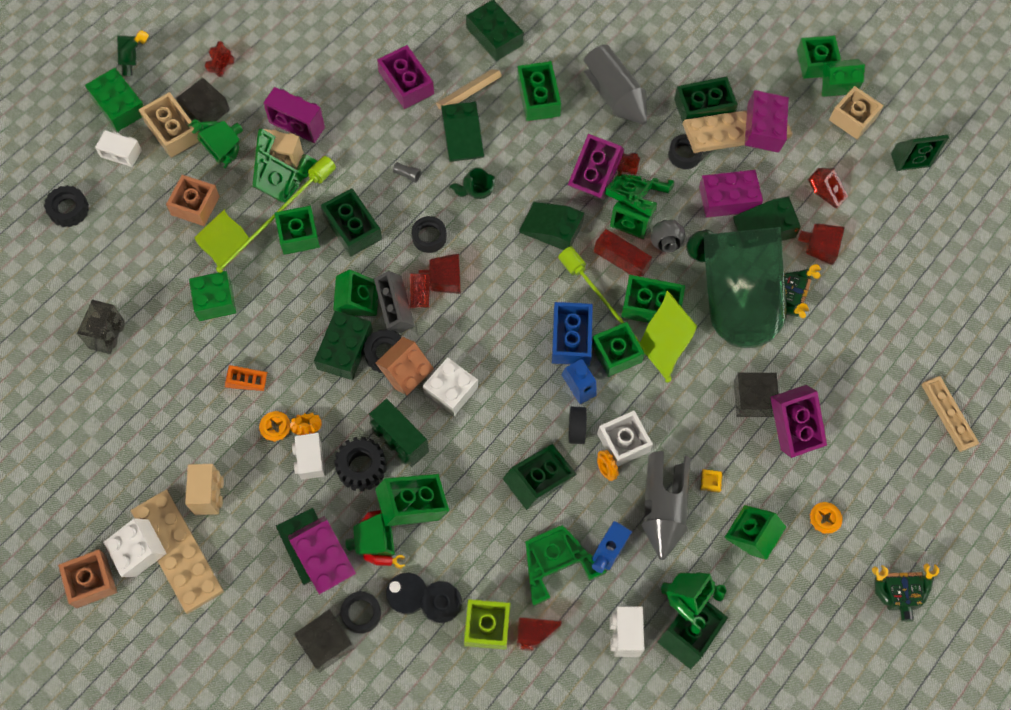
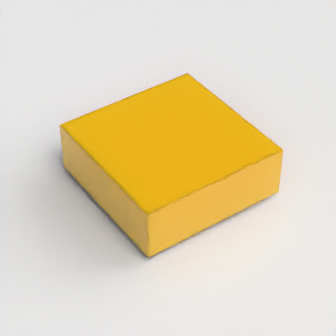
(711, 480)

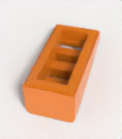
(237, 384)

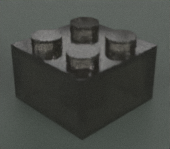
(203, 102)
(101, 327)
(754, 393)
(324, 641)

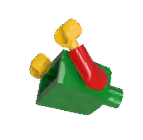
(374, 541)

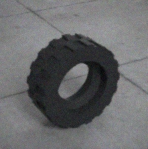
(63, 193)
(374, 341)

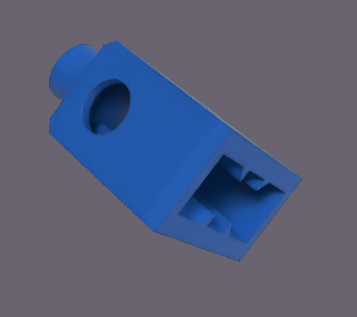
(578, 379)
(610, 547)

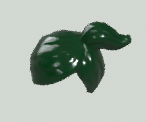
(476, 184)
(695, 245)

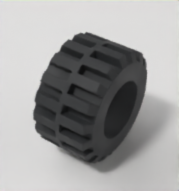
(353, 450)

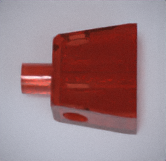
(823, 241)
(444, 274)

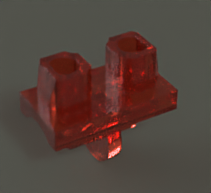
(220, 59)
(629, 163)
(419, 290)

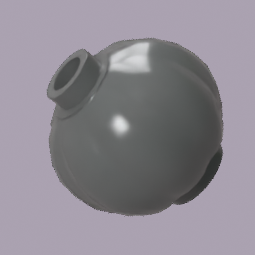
(667, 236)

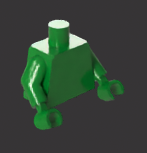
(219, 139)
(689, 595)

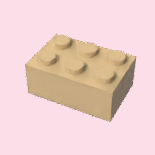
(169, 124)

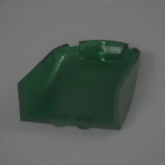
(746, 285)

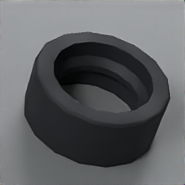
(681, 162)
(429, 221)
(577, 425)
(369, 626)

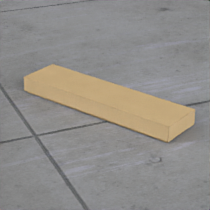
(470, 88)
(950, 414)

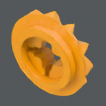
(266, 424)
(300, 424)
(607, 465)
(835, 517)

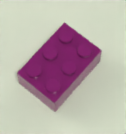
(405, 76)
(294, 114)
(766, 121)
(596, 166)
(730, 193)
(798, 421)
(321, 555)

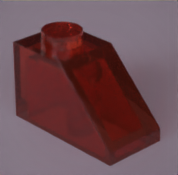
(828, 186)
(535, 632)

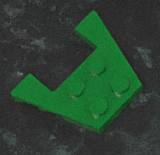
(275, 176)
(631, 191)
(551, 554)

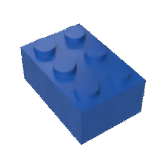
(572, 333)

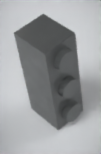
(394, 302)

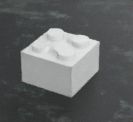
(450, 386)
(625, 438)
(134, 547)
(628, 632)

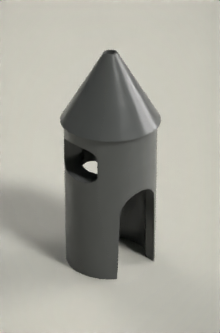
(616, 84)
(665, 511)

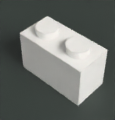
(118, 148)
(309, 456)

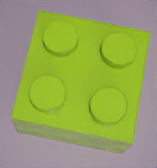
(487, 624)

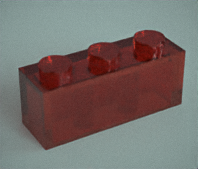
(622, 254)

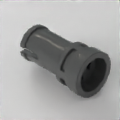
(410, 172)

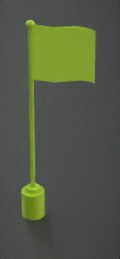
(226, 239)
(667, 331)

